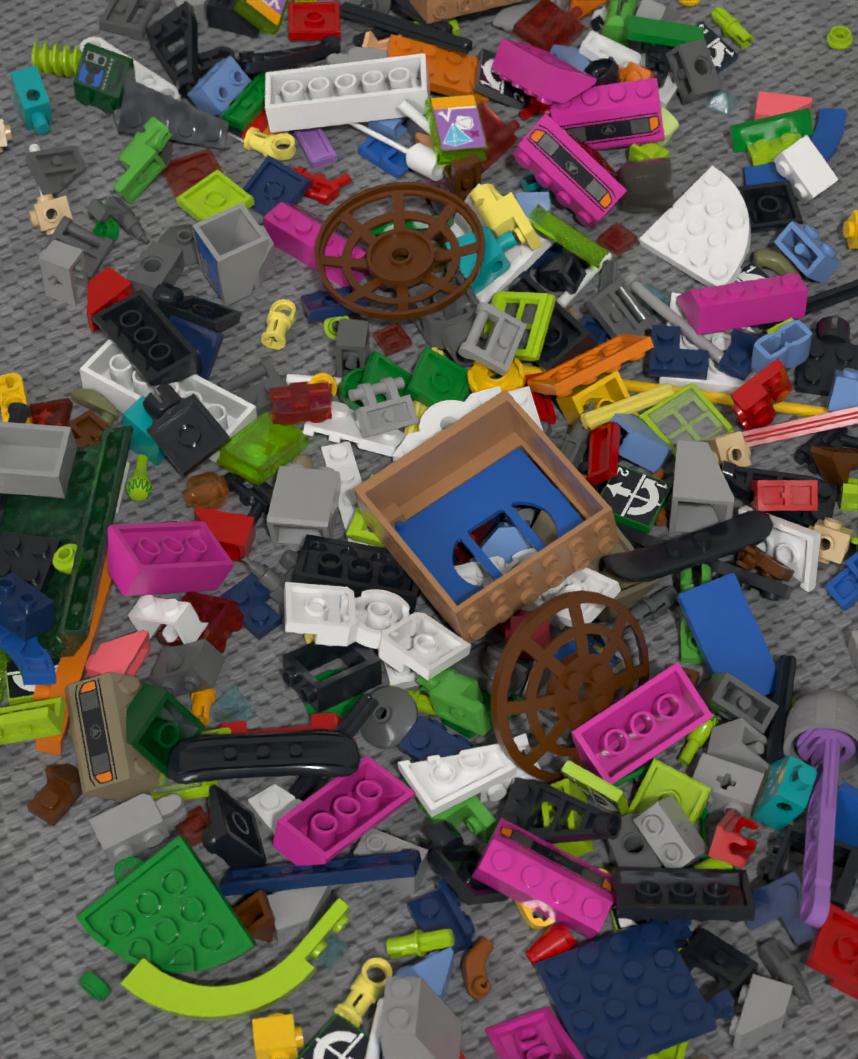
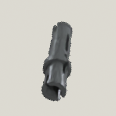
(646, 610)

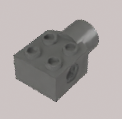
(451, 324)

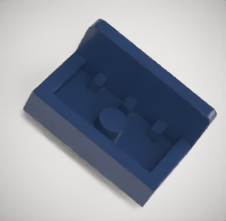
(431, 739)

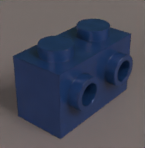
(24, 608)

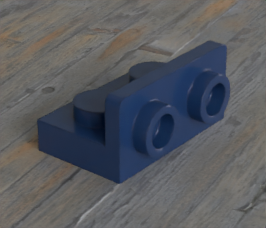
(442, 911)

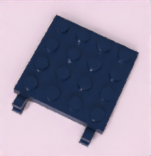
(630, 993)

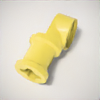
(268, 144)
(278, 324)
(363, 992)

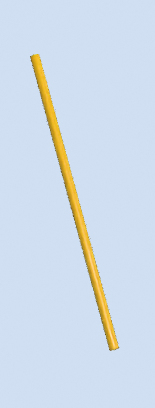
(713, 397)

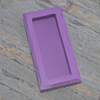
(315, 146)

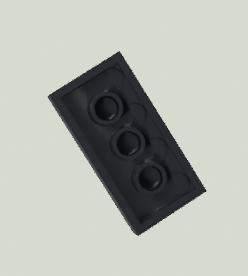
(564, 336)
(149, 340)
(353, 566)

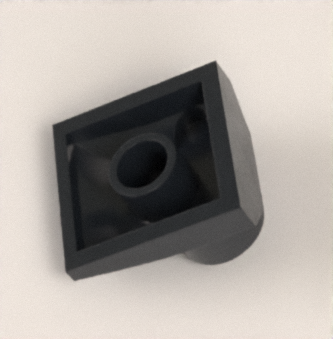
(770, 205)
(232, 831)

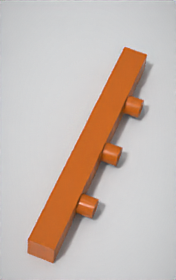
(73, 668)

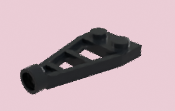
(167, 30)
(258, 62)
(741, 486)
(526, 800)
(720, 962)

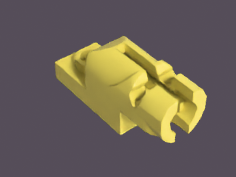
(503, 214)

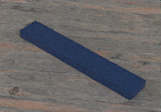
(335, 872)

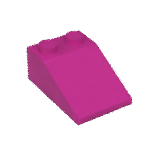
(532, 1037)

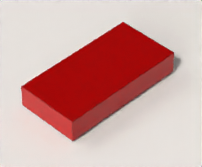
(603, 453)

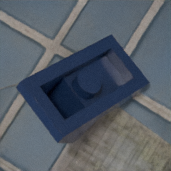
(739, 354)

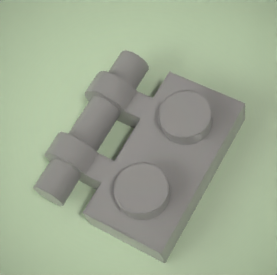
(386, 415)

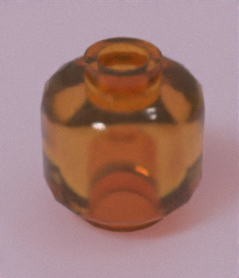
(206, 491)

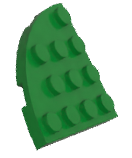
(169, 915)

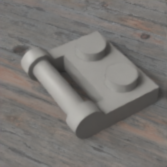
(501, 341)

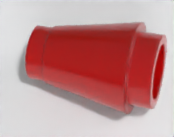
(551, 943)

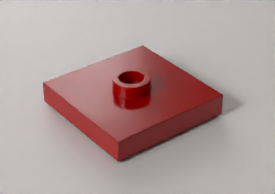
(313, 20)

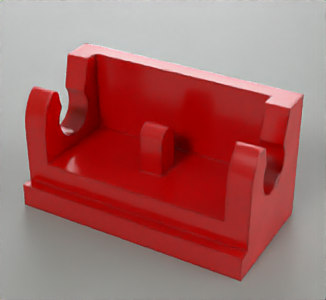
(785, 495)
(729, 843)

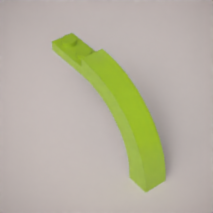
(241, 999)

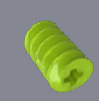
(55, 60)

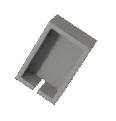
(36, 459)

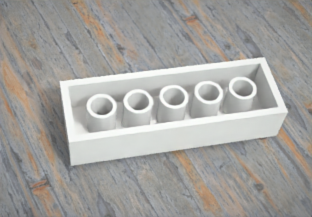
(345, 92)
(122, 386)

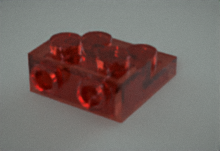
(220, 613)

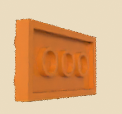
(447, 69)
(588, 365)

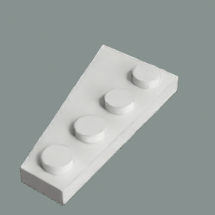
(597, 47)

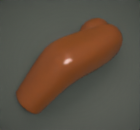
(474, 969)

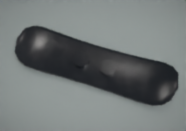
(692, 549)
(263, 755)

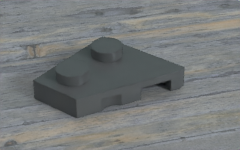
(55, 168)

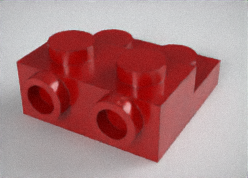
(756, 397)
(836, 951)

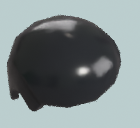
(604, 70)

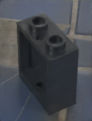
(363, 674)
(843, 856)

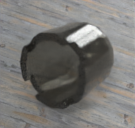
(646, 185)

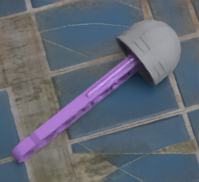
(825, 736)

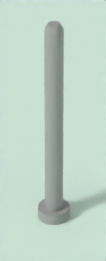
(633, 283)

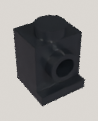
(556, 275)

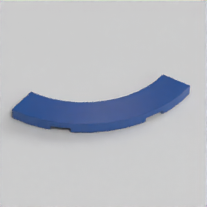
(825, 138)
(30, 658)

